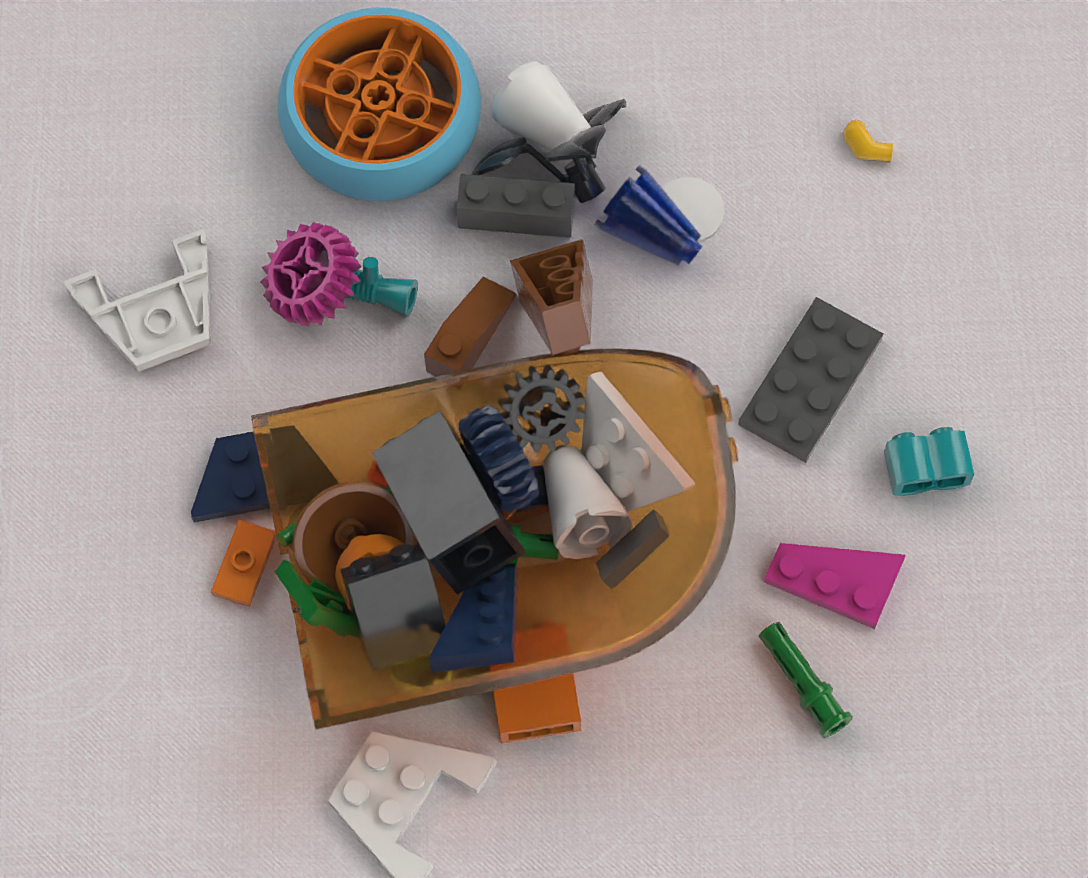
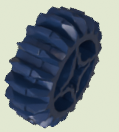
(499, 458)

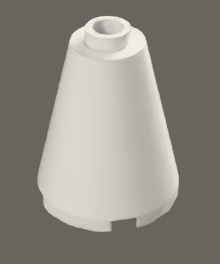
(538, 107)
(581, 505)

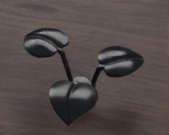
(581, 146)

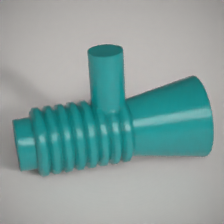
(389, 292)

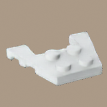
(160, 319)
(388, 787)

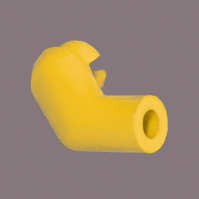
(863, 145)

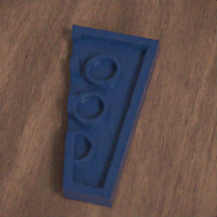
(481, 625)

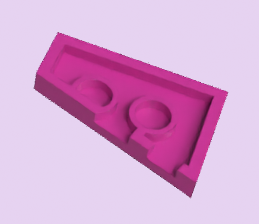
(836, 578)

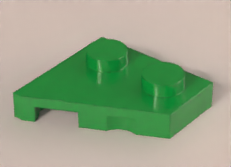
(317, 602)

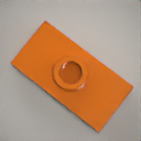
(244, 563)

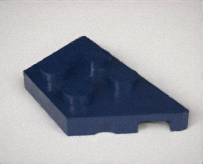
(231, 480)

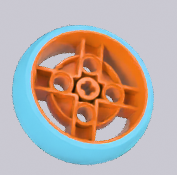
(379, 104)

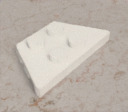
(626, 450)

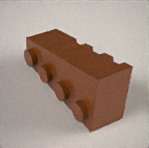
(557, 295)

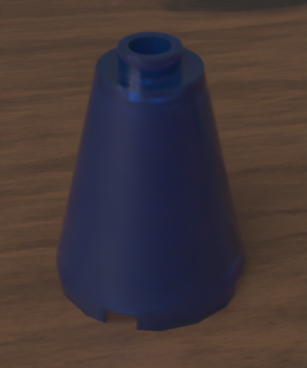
(650, 220)

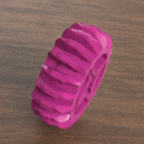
(304, 266)

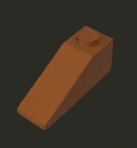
(468, 329)

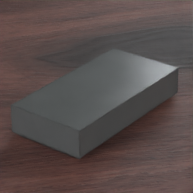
(632, 549)

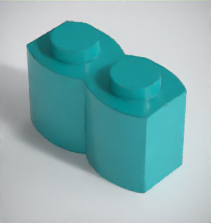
(928, 461)

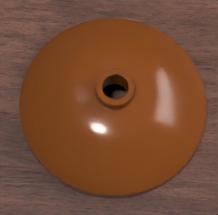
(319, 528)

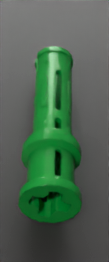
(814, 694)

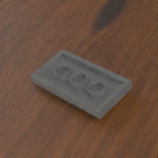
(810, 379)

